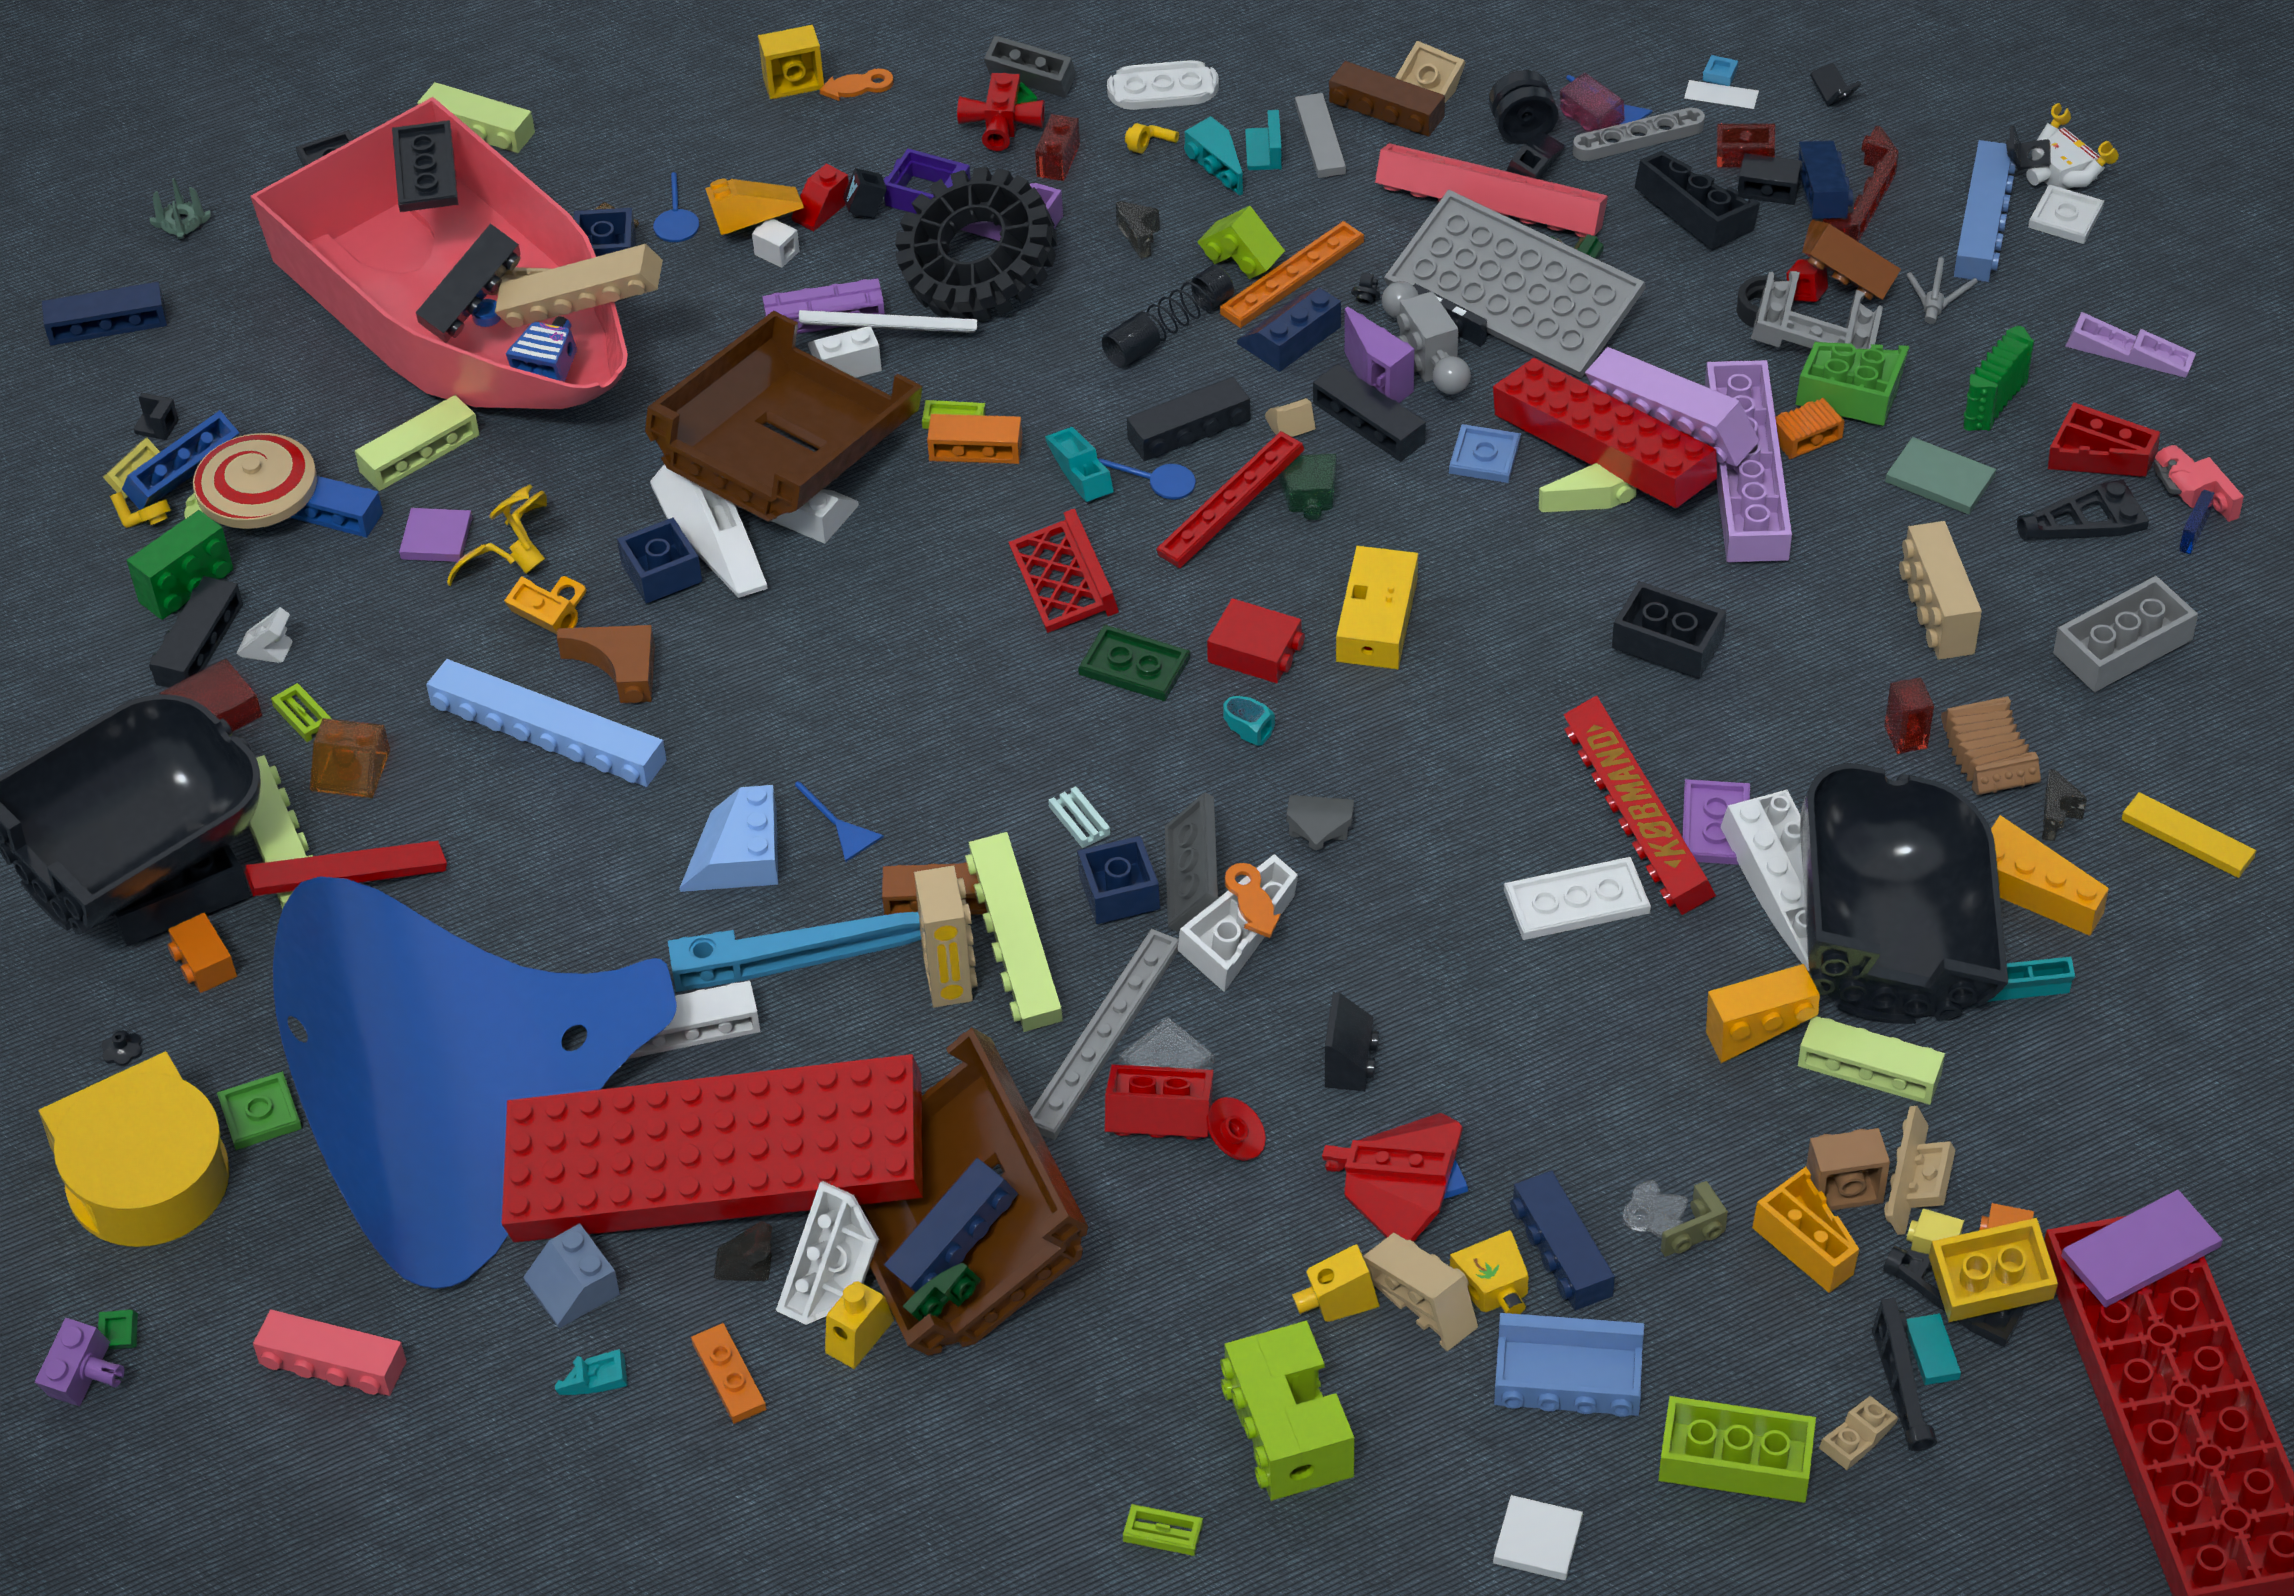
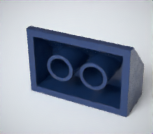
(1294, 329)

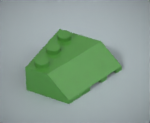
(1853, 380)

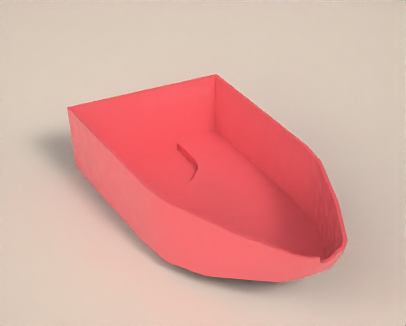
(373, 266)

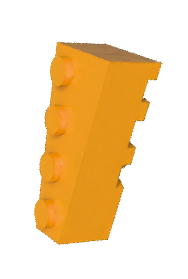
(2045, 881)

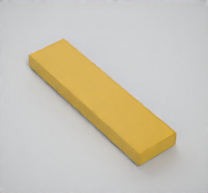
(2188, 835)

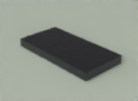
(425, 166)

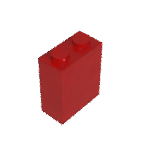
(1255, 641)

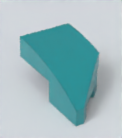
(595, 1374)

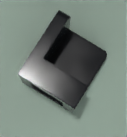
(157, 418)

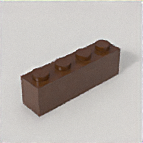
(1387, 98)

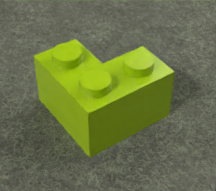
(1243, 239)

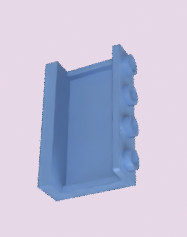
(1569, 1364)

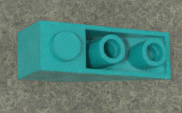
(1213, 149)

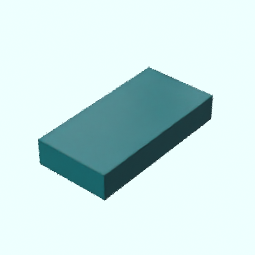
(1932, 1349)

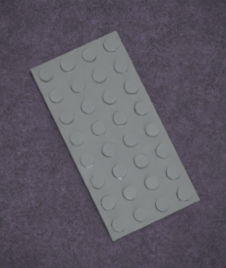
(1520, 281)

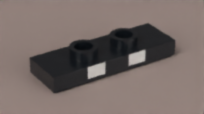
(1470, 325)

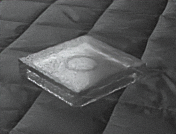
(1167, 1047)

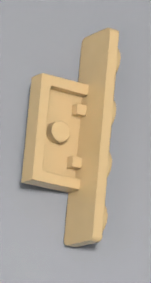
(1920, 1172)

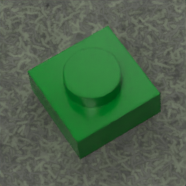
(119, 1328)

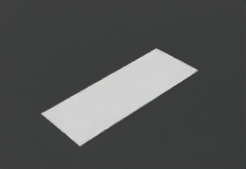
(1721, 94)

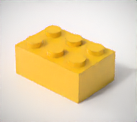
(1993, 1270)

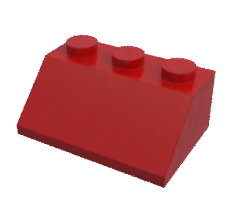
(1158, 1101)

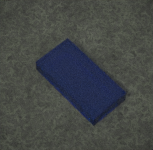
(2196, 521)

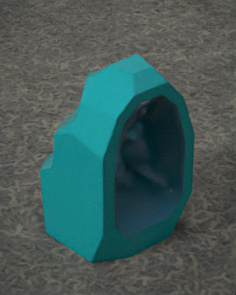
(1249, 719)

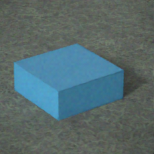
(1720, 70)

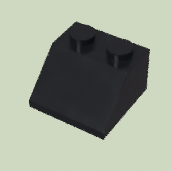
(1349, 1045)

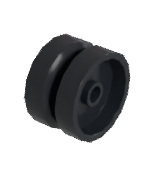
(1523, 106)

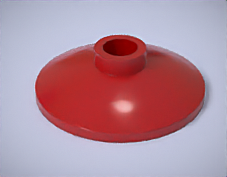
(1236, 1128)

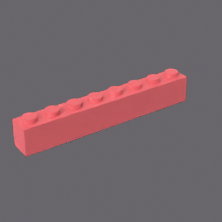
(1496, 189)

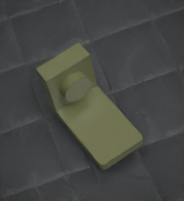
(1707, 1225)

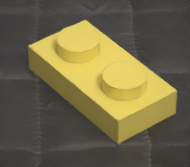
(135, 458)

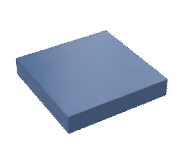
(1485, 453)

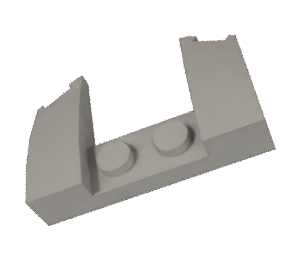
(1778, 322)

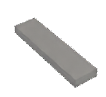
(1320, 135)

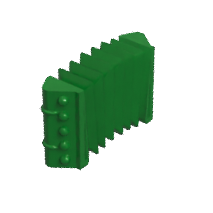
(1998, 379)

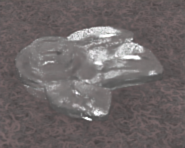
(1659, 1210)

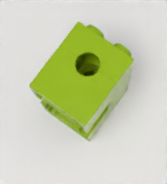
(1294, 1430)

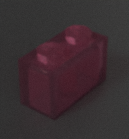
(1591, 104)

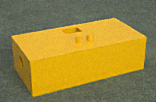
(1377, 607)

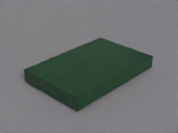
(1134, 662)

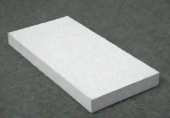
(1577, 898)

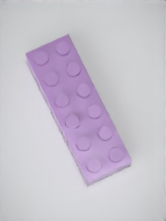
(1677, 402)

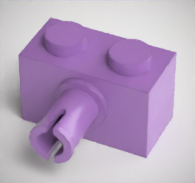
(75, 1362)

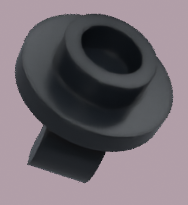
(1366, 291)

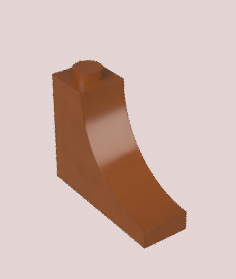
(620, 651)

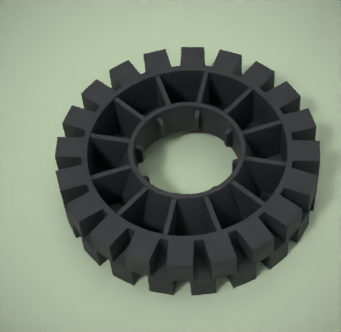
(989, 281)

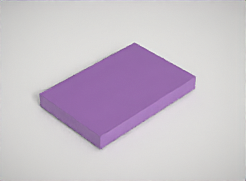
(1703, 815)

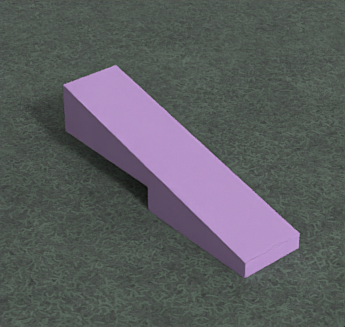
(2142, 350)

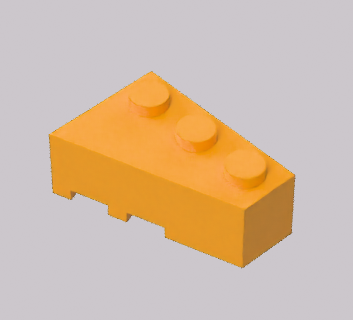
(1759, 1010)
(1806, 1231)

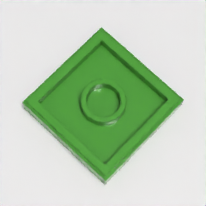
(259, 1110)

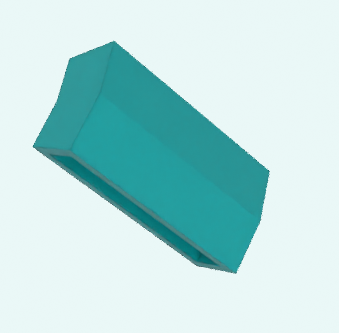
(2037, 978)

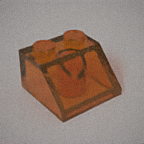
(348, 757)

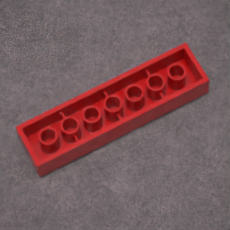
(1605, 432)

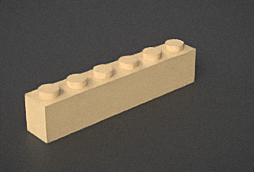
(579, 286)

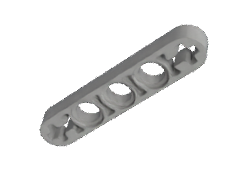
(1594, 144)

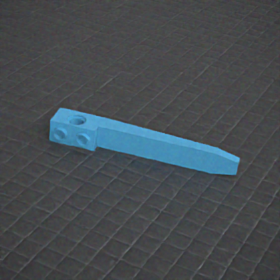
(723, 960)

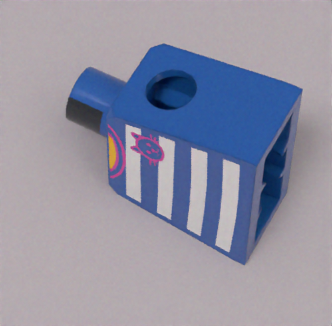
(545, 349)

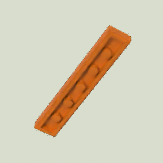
(1291, 274)

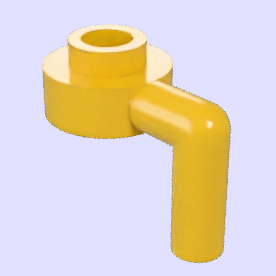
(1138, 136)
(153, 513)

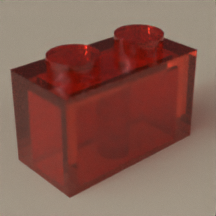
(1737, 139)
(1057, 147)
(1909, 715)

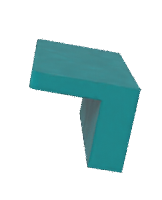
(1264, 145)

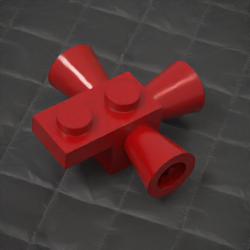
(1001, 111)

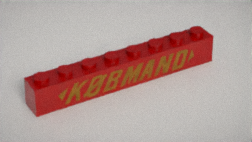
(1639, 805)

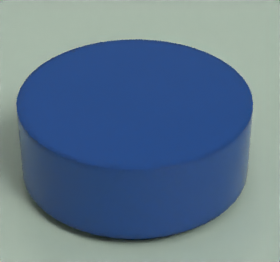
(486, 315)

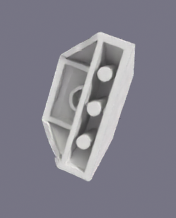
(829, 1256)

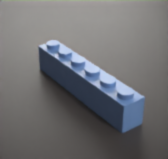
(1984, 212)

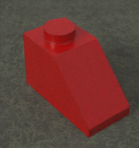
(821, 197)

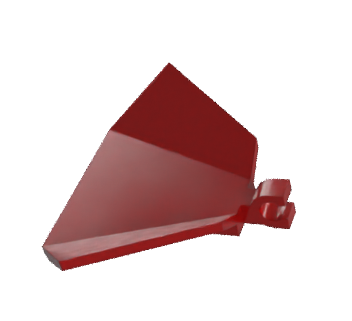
(1400, 1173)

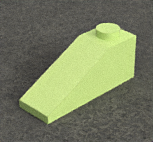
(1585, 490)

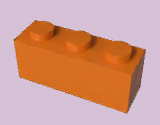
(974, 438)

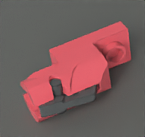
(2190, 478)

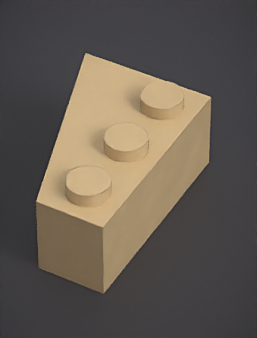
(1425, 1286)

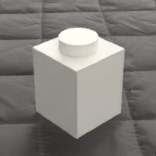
(775, 242)

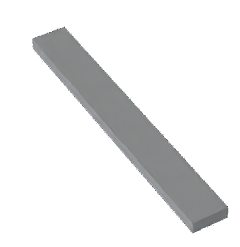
(1103, 1033)

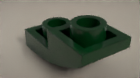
(953, 1285)

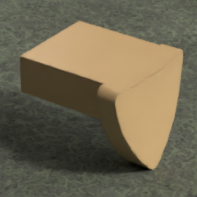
(1292, 418)

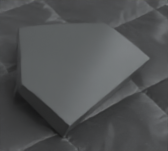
(1319, 818)

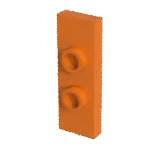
(728, 1373)

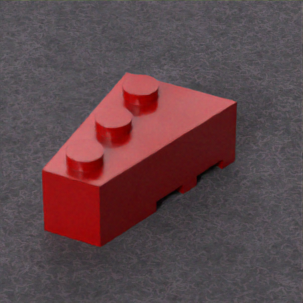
(2102, 444)

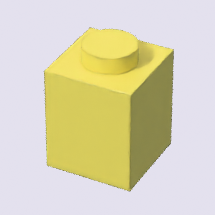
(1932, 1227)

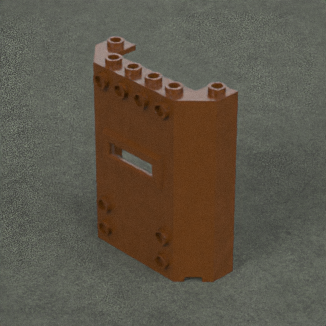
(717, 414)
(1028, 1246)

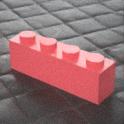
(329, 1353)

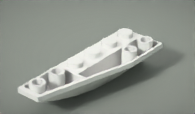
(712, 530)
(1768, 849)

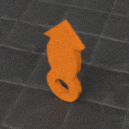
(857, 84)
(1252, 900)

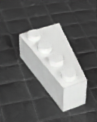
(1217, 936)

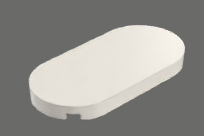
(1162, 85)

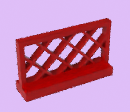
(1088, 568)

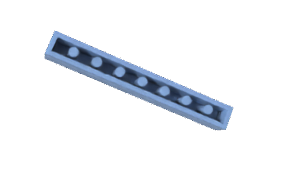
(546, 722)

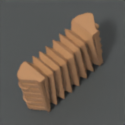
(1990, 746)

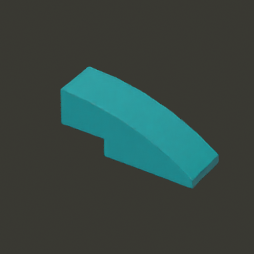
(1080, 464)

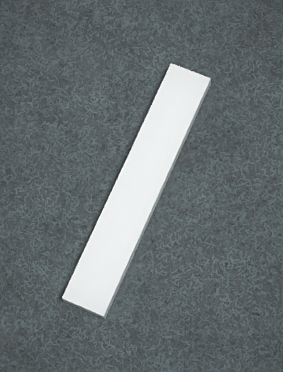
(887, 321)

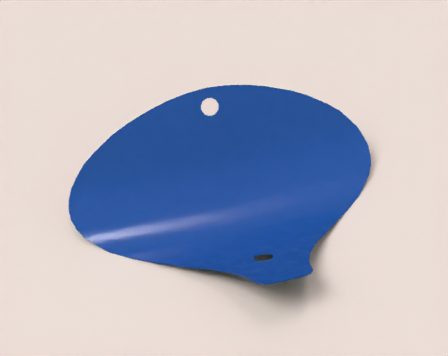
(422, 1050)

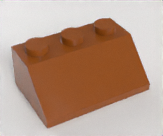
(1848, 260)

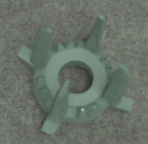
(179, 227)

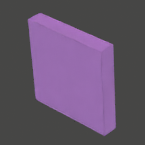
(435, 534)

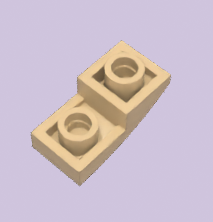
(1859, 1433)

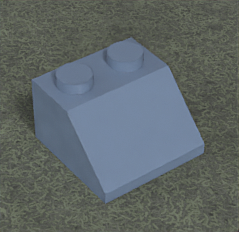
(571, 1276)

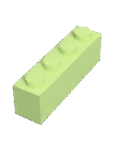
(490, 119)
(417, 442)
(1871, 1059)

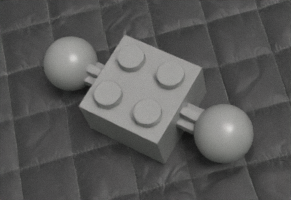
(1431, 334)

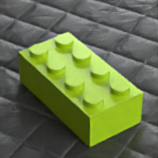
(1737, 1449)

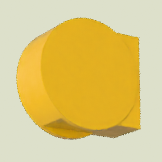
(139, 1154)

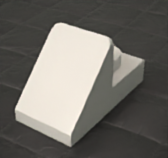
(267, 639)

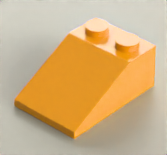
(748, 202)

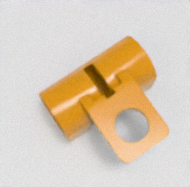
(546, 607)

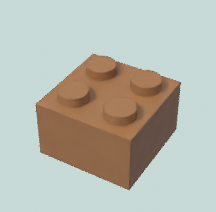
(1849, 1168)

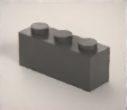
(1036, 66)

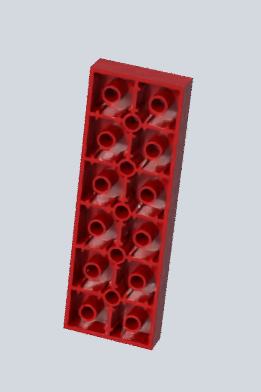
(712, 1147)
(2187, 1427)

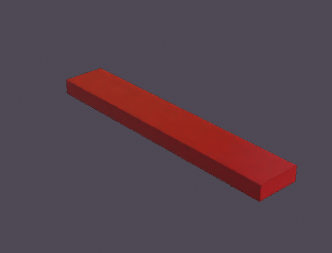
(1230, 499)
(353, 865)

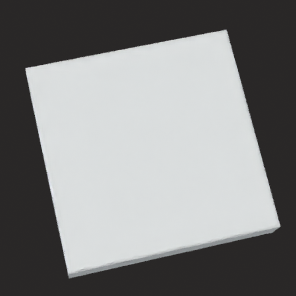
(2066, 214)
(1538, 1537)

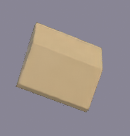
(1432, 69)

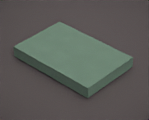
(1940, 475)

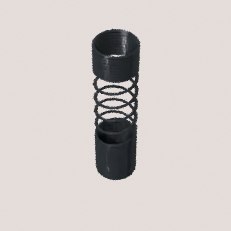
(1141, 334)

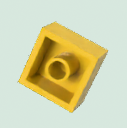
(791, 61)

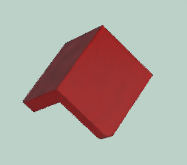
(1811, 281)

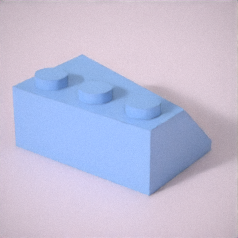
(737, 843)

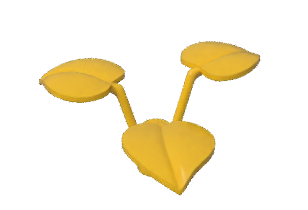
(522, 550)

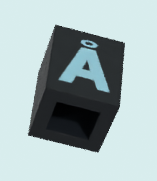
(864, 193)

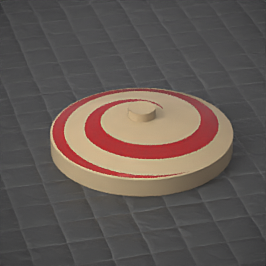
(255, 480)

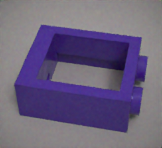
(921, 166)

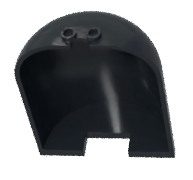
(125, 806)
(1899, 896)

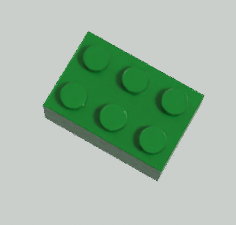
(177, 562)

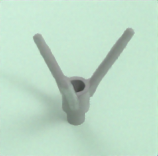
(1934, 300)

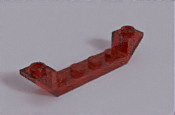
(1884, 158)

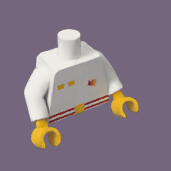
(2071, 160)

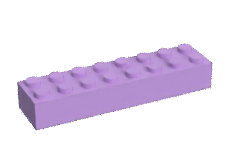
(1753, 492)

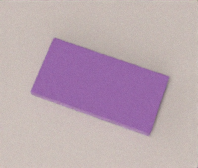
(2141, 1248)

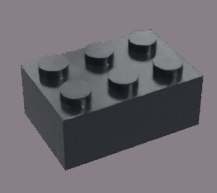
(1669, 629)

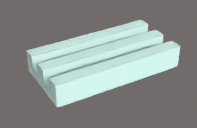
(1068, 801)

